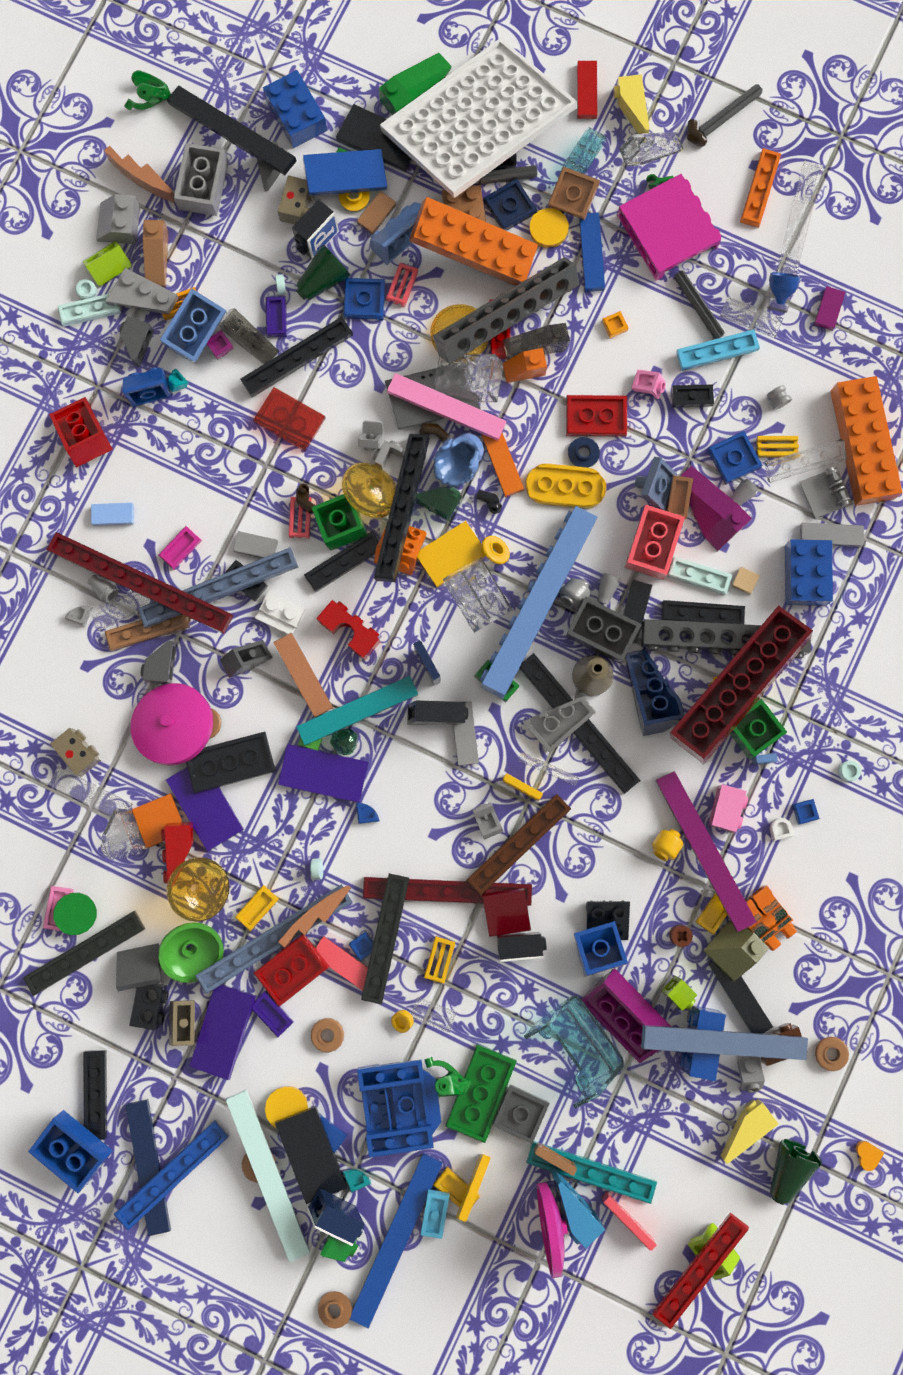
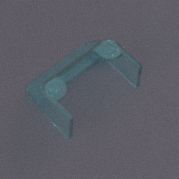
(585, 1044)

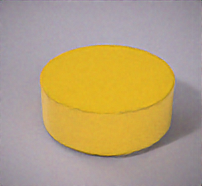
(402, 1021)

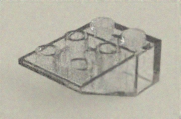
(470, 377)

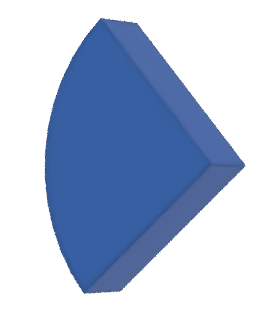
(366, 813)

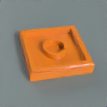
(154, 816)

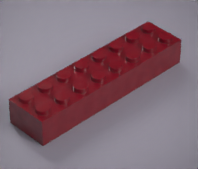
(741, 684)

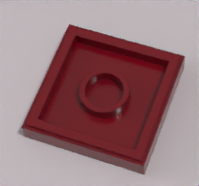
(506, 912)

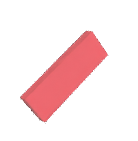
(342, 962)
(628, 1221)

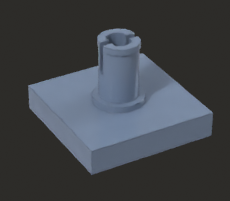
(657, 483)

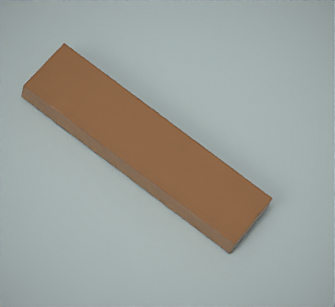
(136, 632)

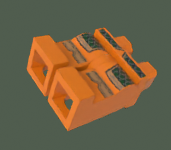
(771, 919)

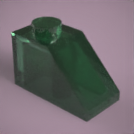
(440, 501)

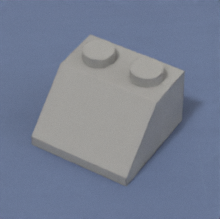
(118, 219)

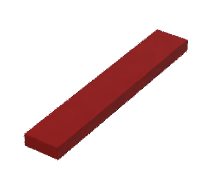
(700, 1270)

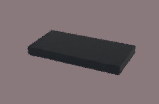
(363, 132)
(231, 762)
(310, 1153)

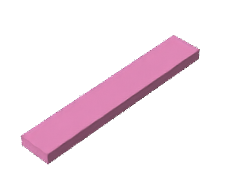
(446, 407)

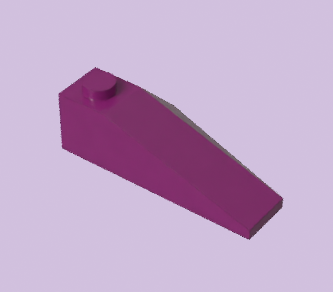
(714, 510)

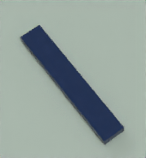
(147, 1161)

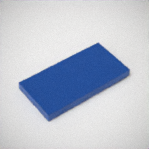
(344, 172)

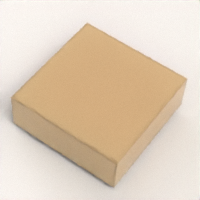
(745, 580)

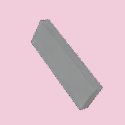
(839, 534)
(466, 740)

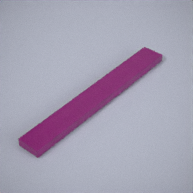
(706, 851)

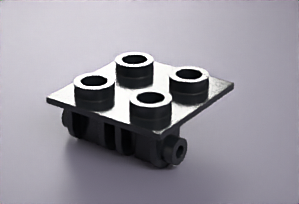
(609, 911)

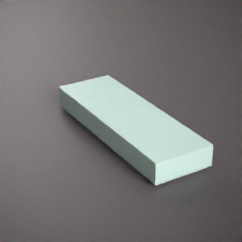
(86, 310)
(699, 575)

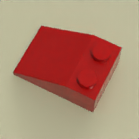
(80, 432)

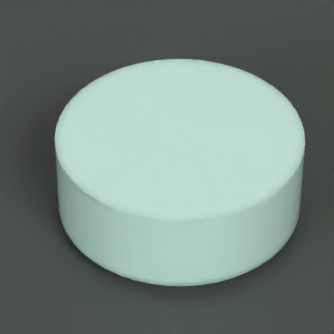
(280, 284)
(86, 289)
(849, 771)
(316, 869)

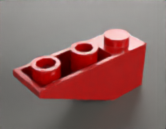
(178, 842)

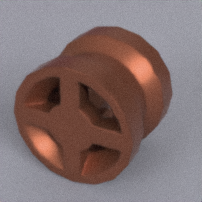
(677, 933)

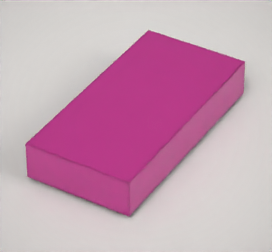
(180, 547)

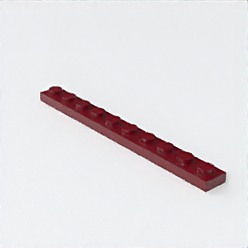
(140, 583)

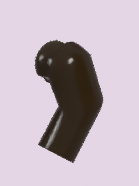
(695, 136)
(435, 429)
(302, 498)

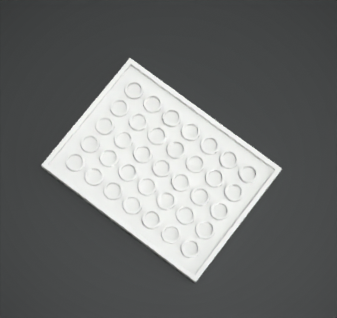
(478, 117)

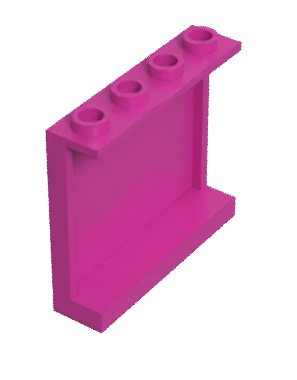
(668, 225)

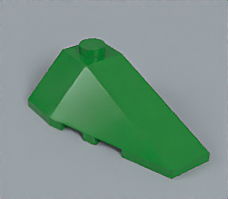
(413, 82)

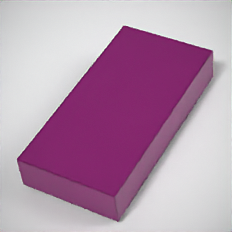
(829, 308)

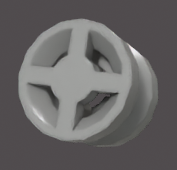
(779, 397)

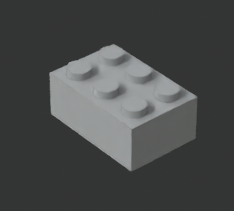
(201, 179)

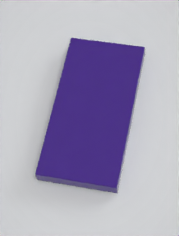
(323, 773)
(208, 810)
(222, 1031)

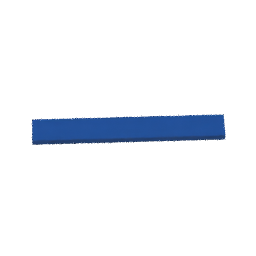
(395, 1240)

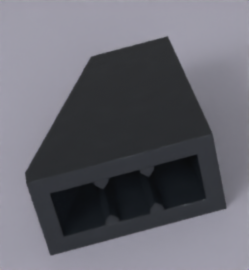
(436, 713)

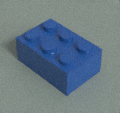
(295, 109)
(808, 572)
(703, 1064)
(70, 1151)

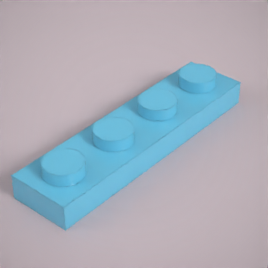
(717, 350)

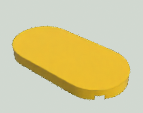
(565, 486)

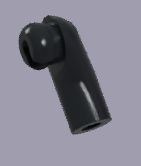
(491, 499)

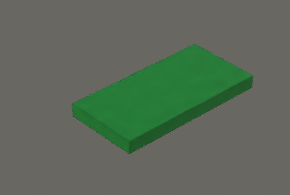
(476, 1110)

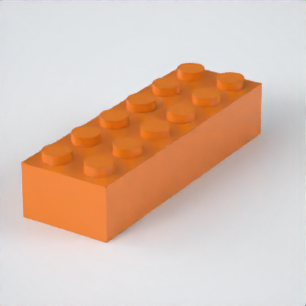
(473, 242)
(867, 441)

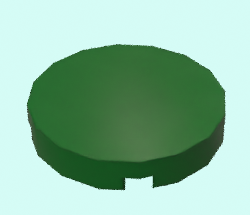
(75, 913)

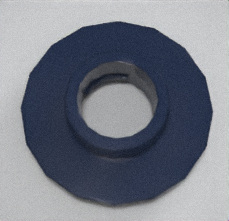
(583, 442)

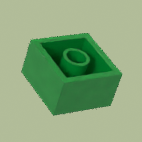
(339, 522)
(757, 730)

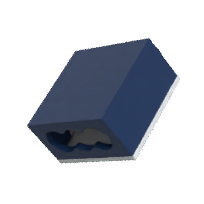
(335, 1217)

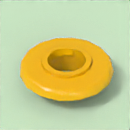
(354, 204)
(493, 542)

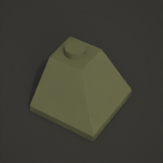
(735, 951)

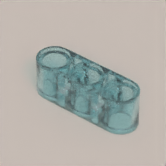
(585, 151)

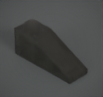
(247, 336)
(550, 337)

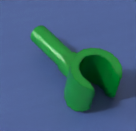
(652, 177)

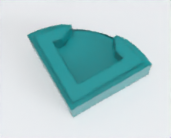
(176, 381)
(356, 1179)

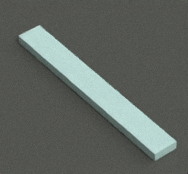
(267, 1175)

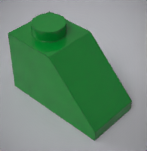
(337, 1249)

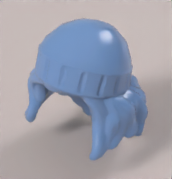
(458, 460)

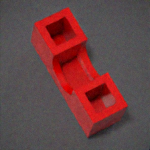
(336, 616)

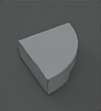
(79, 615)

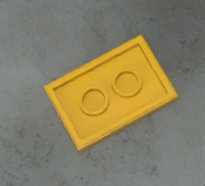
(450, 553)

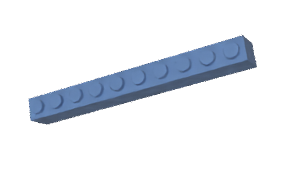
(538, 603)

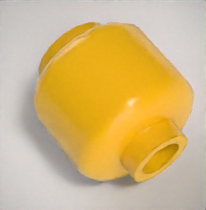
(667, 844)

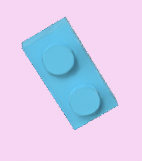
(435, 1214)

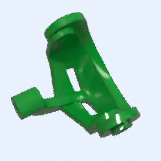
(148, 88)
(448, 1084)

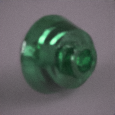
(344, 741)

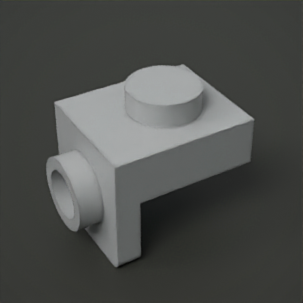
(371, 435)
(382, 455)
(487, 820)
(750, 1074)

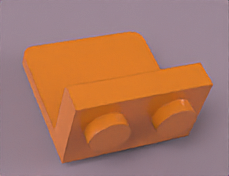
(412, 547)

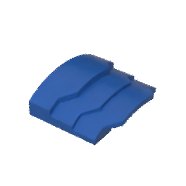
(399, 1107)

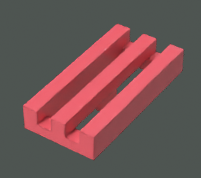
(397, 300)
(299, 534)

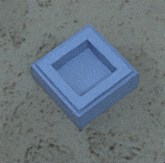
(764, 759)

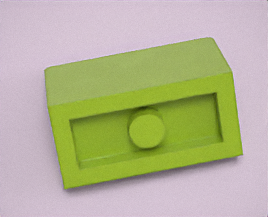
(107, 263)
(730, 1262)

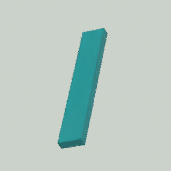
(357, 710)
(600, 1175)

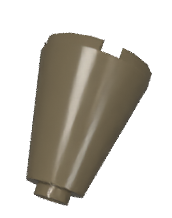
(589, 680)

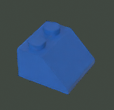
(146, 387)
(600, 949)

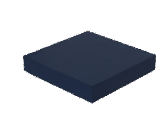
(510, 205)
(427, 662)

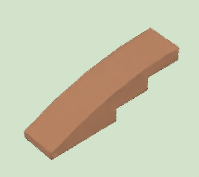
(143, 177)
(303, 674)
(321, 910)

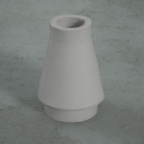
(744, 492)
(607, 587)
(104, 590)

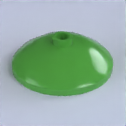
(183, 962)

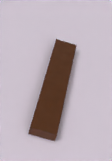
(518, 844)

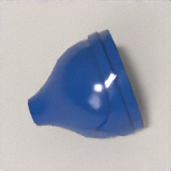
(783, 285)

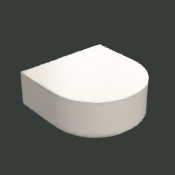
(781, 829)

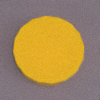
(549, 227)
(284, 1102)

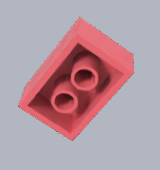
(654, 542)

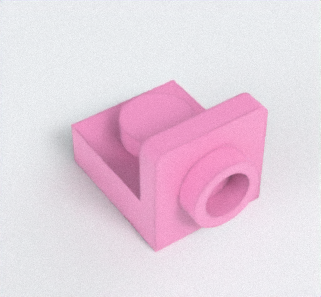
(649, 382)

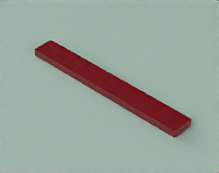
(440, 890)

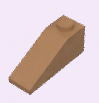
(155, 251)

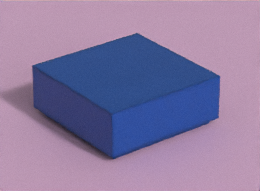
(805, 811)
(362, 946)

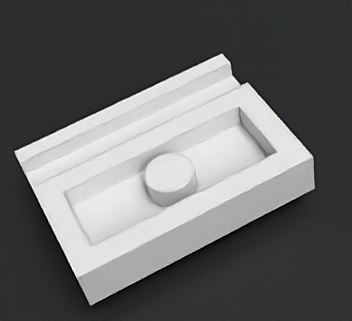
(280, 613)

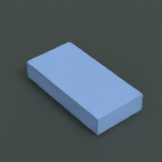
(112, 514)

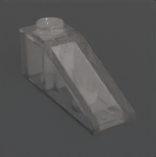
(649, 147)

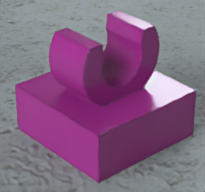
(219, 344)

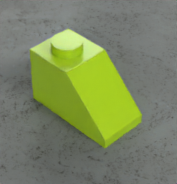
(679, 993)

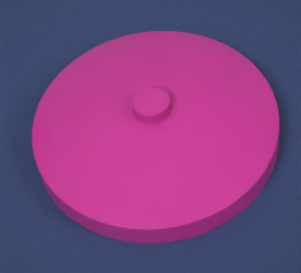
(171, 724)
(552, 1229)

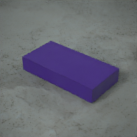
(276, 317)
(271, 1014)

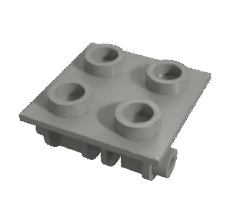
(826, 492)

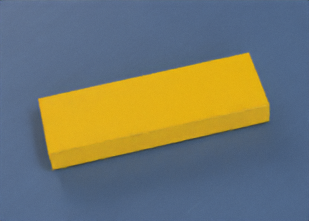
(473, 1187)

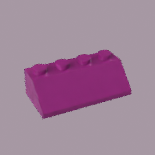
(623, 1012)

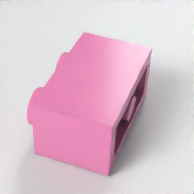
(728, 808)

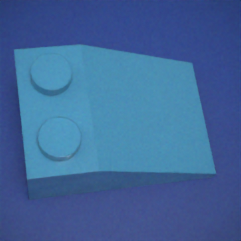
(579, 1216)

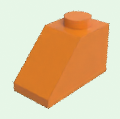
(525, 366)

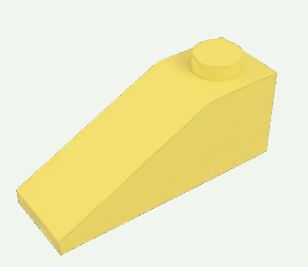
(632, 101)
(750, 1127)

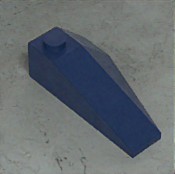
(654, 699)

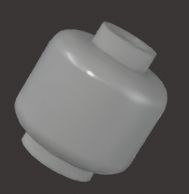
(574, 592)

